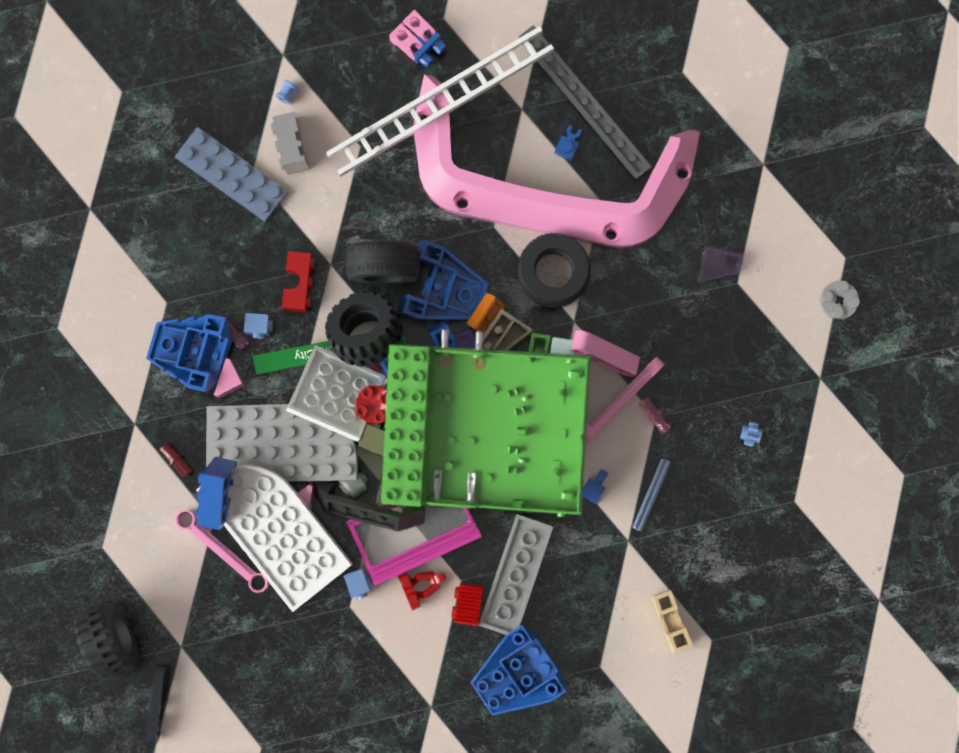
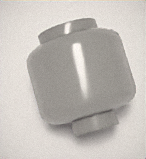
(353, 488)

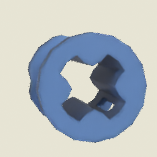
(287, 92)

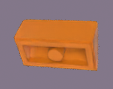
(485, 313)

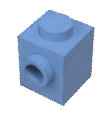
(258, 325)
(358, 584)

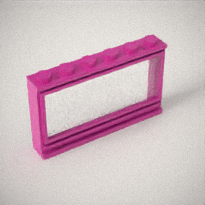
(394, 552)

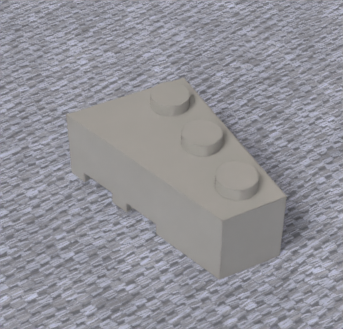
(289, 143)

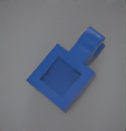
(594, 489)

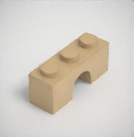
(670, 621)

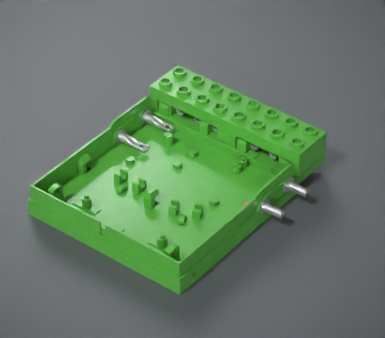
(458, 434)

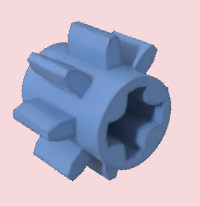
(751, 434)

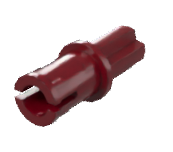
(176, 460)

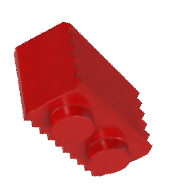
(468, 604)

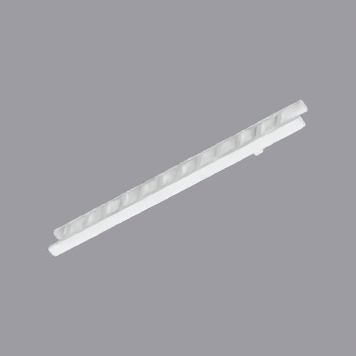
(434, 92)

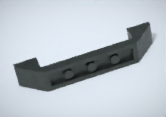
(367, 513)

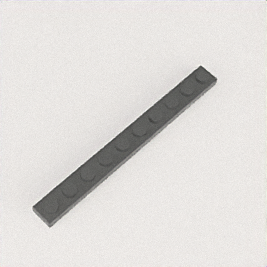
(590, 109)

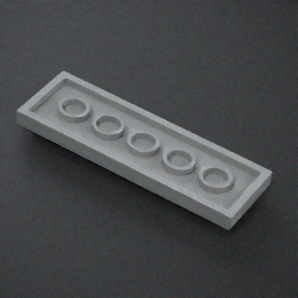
(515, 575)

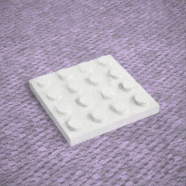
(330, 391)

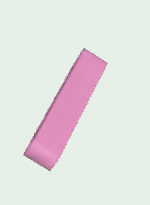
(605, 353)

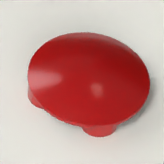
(372, 404)

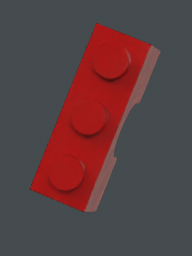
(298, 298)

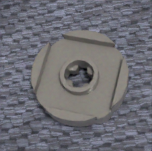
(843, 290)

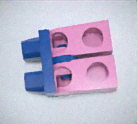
(417, 39)

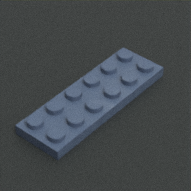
(231, 174)

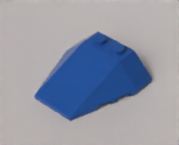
(192, 349)

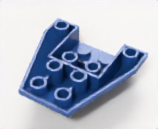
(518, 674)

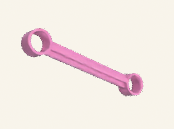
(649, 371)
(221, 550)

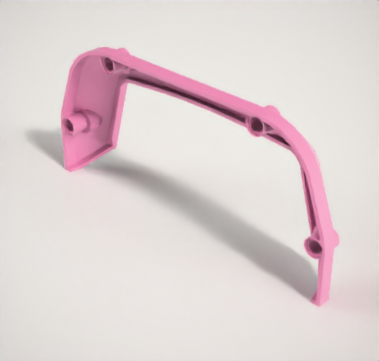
(546, 211)

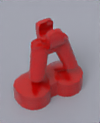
(408, 586)

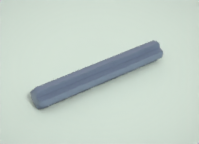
(651, 494)

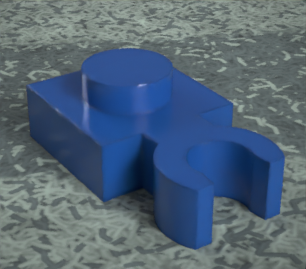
(567, 145)

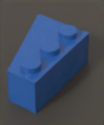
(214, 493)

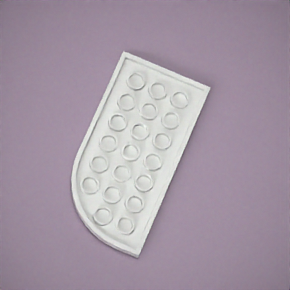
(282, 535)

